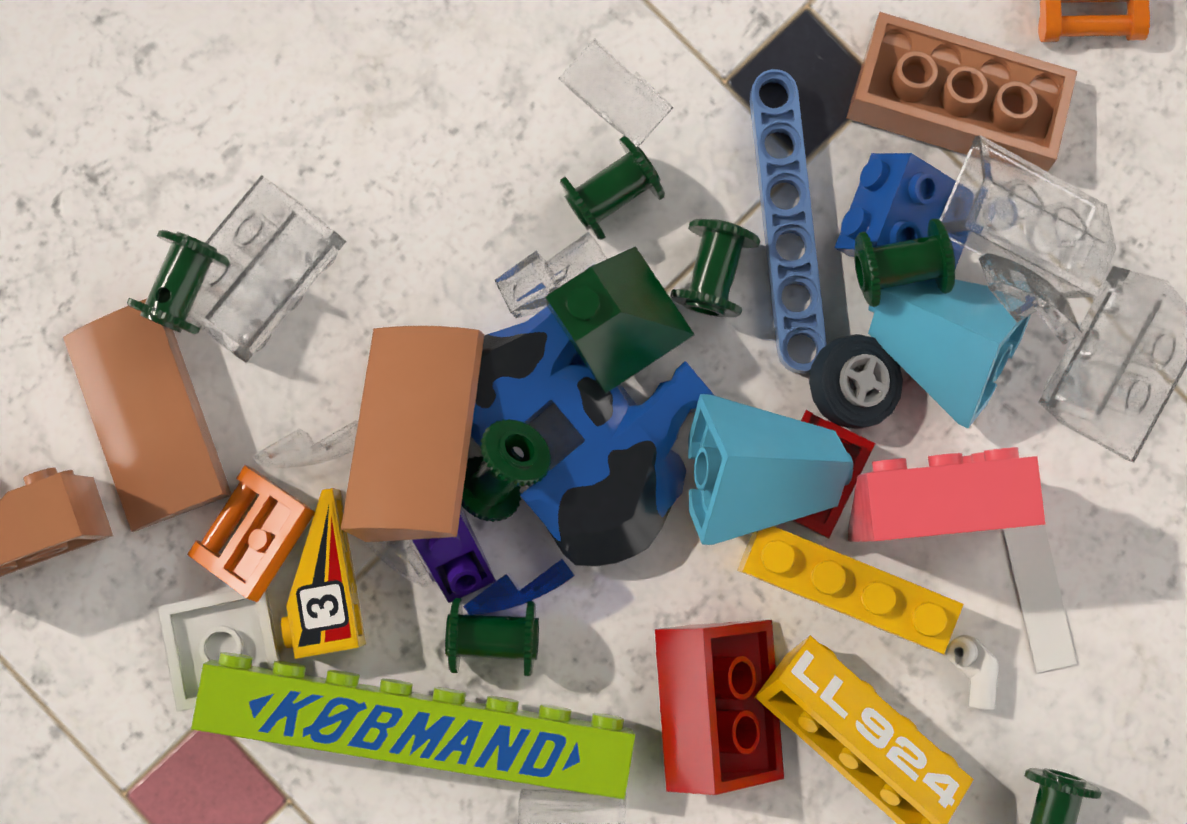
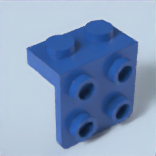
(895, 202)

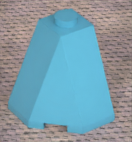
(948, 341)
(759, 469)

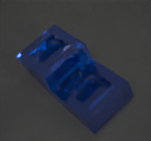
(507, 594)

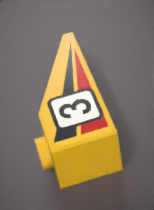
(324, 594)

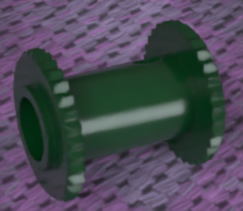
(613, 187)
(905, 262)
(715, 267)
(178, 281)
(494, 480)
(491, 637)
(1059, 796)

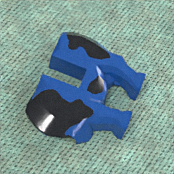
(624, 477)

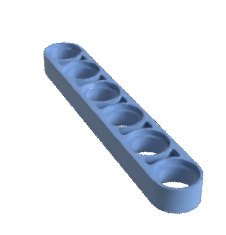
(781, 221)

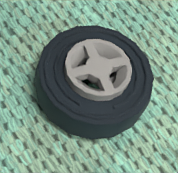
(874, 374)

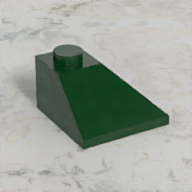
(618, 318)

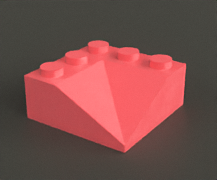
(947, 497)

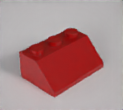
(710, 720)

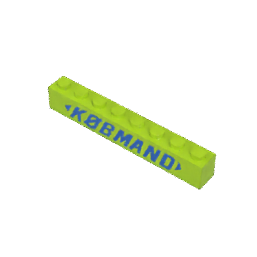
(414, 727)

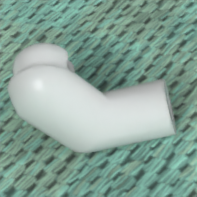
(979, 667)

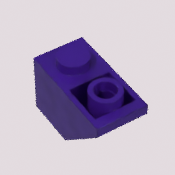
(456, 561)

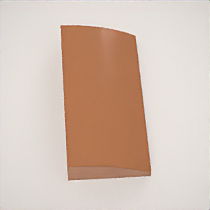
(958, 88)
(146, 417)
(413, 433)

